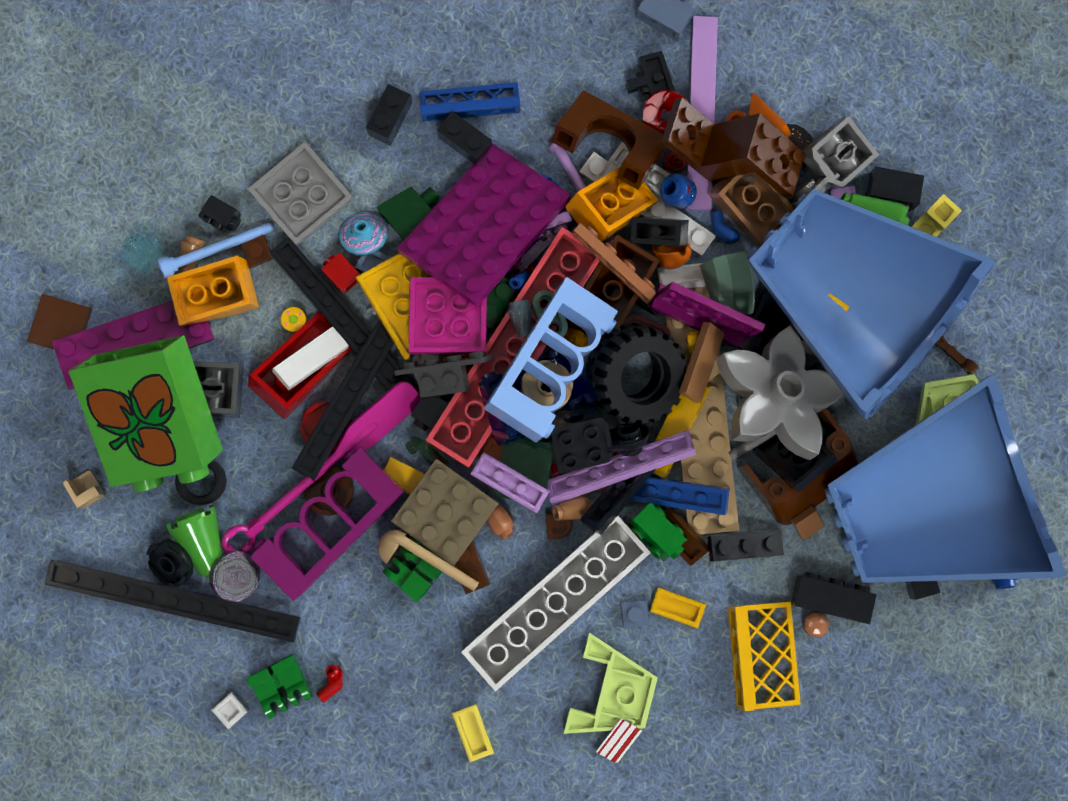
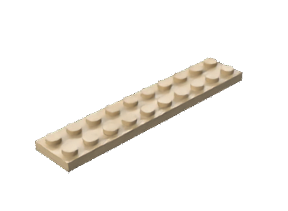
(711, 441)

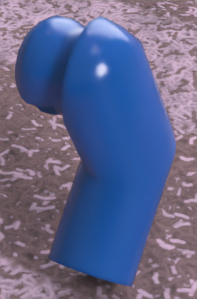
(723, 231)

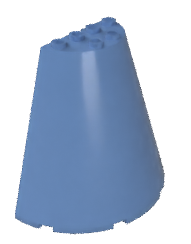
(895, 278)
(946, 501)

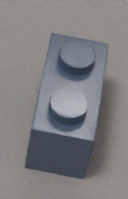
(666, 16)

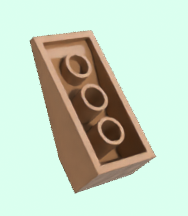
(751, 204)

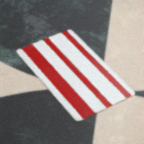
(619, 741)

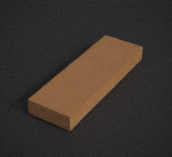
(701, 362)

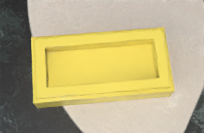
(473, 733)

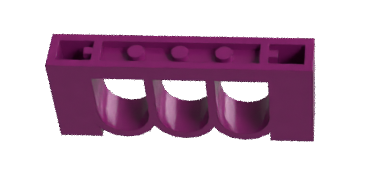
(284, 569)

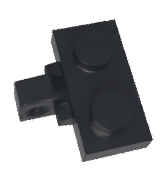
(652, 77)

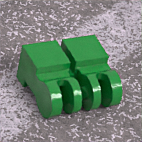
(414, 581)
(269, 680)

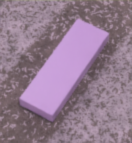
(510, 482)

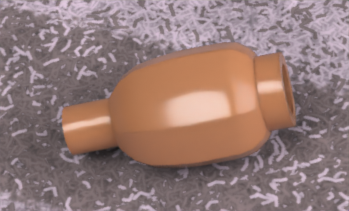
(500, 523)

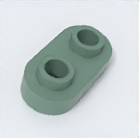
(558, 320)

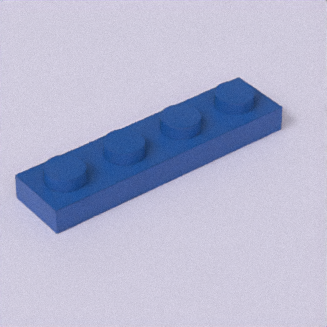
(684, 495)

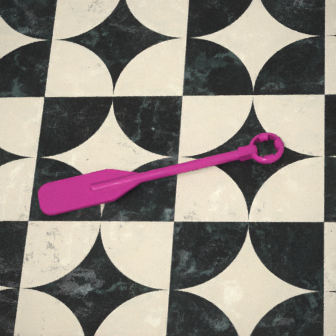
(361, 433)

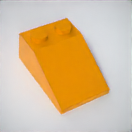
(609, 204)
(213, 291)

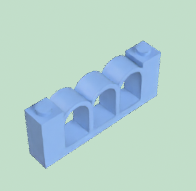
(516, 408)

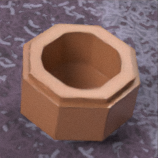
(815, 624)

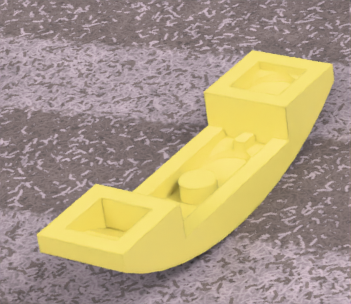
(937, 216)

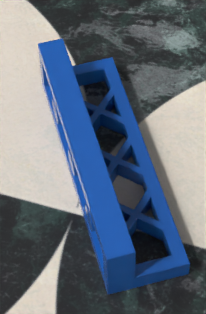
(471, 107)

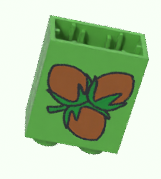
(147, 413)

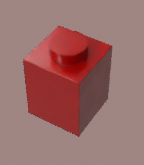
(340, 272)

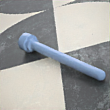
(171, 265)

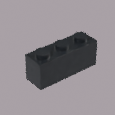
(833, 598)

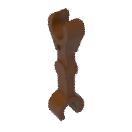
(965, 364)

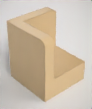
(84, 489)

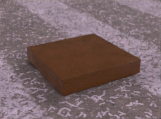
(57, 320)

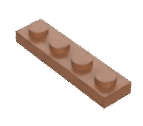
(622, 269)

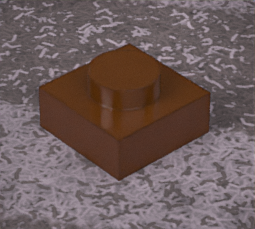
(256, 251)

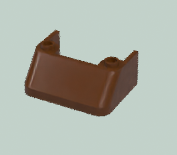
(785, 502)

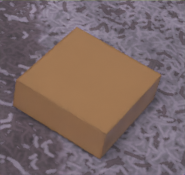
(807, 523)

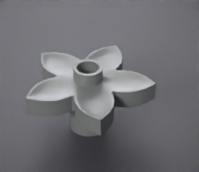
(778, 394)

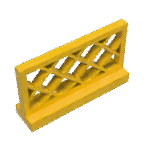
(743, 662)

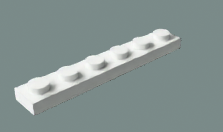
(698, 236)

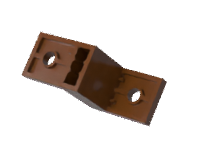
(733, 147)

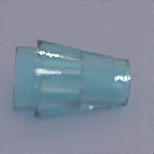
(521, 317)

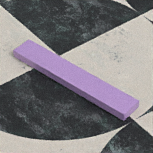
(621, 468)

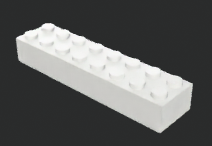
(555, 603)

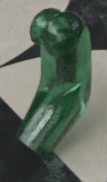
(425, 449)

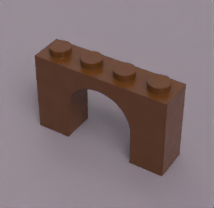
(594, 115)

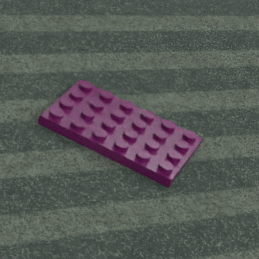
(484, 225)

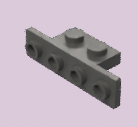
(443, 377)

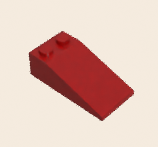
(271, 389)

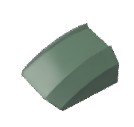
(730, 281)

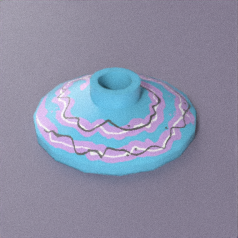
(366, 240)

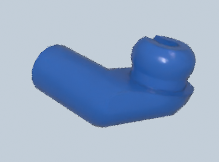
(519, 279)

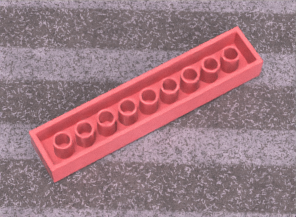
(464, 423)

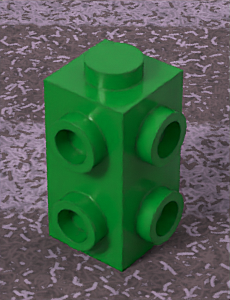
(658, 533)

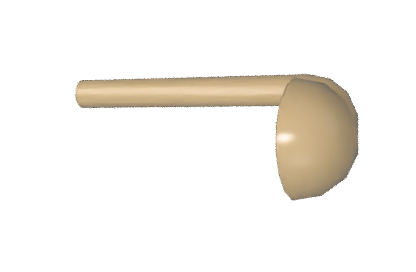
(392, 539)

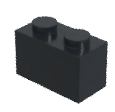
(389, 114)
(464, 138)
(895, 186)
(659, 231)

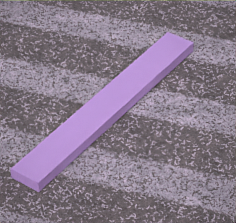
(703, 92)

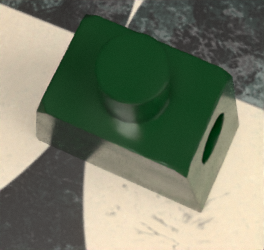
(407, 210)

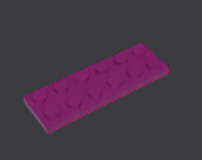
(132, 330)

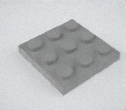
(300, 193)

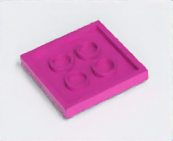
(444, 320)

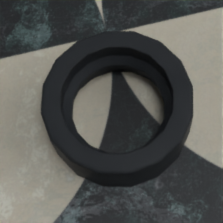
(211, 497)

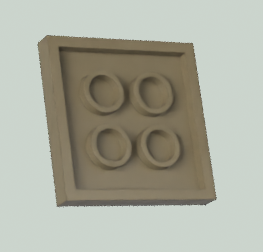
(445, 512)

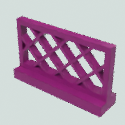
(695, 309)

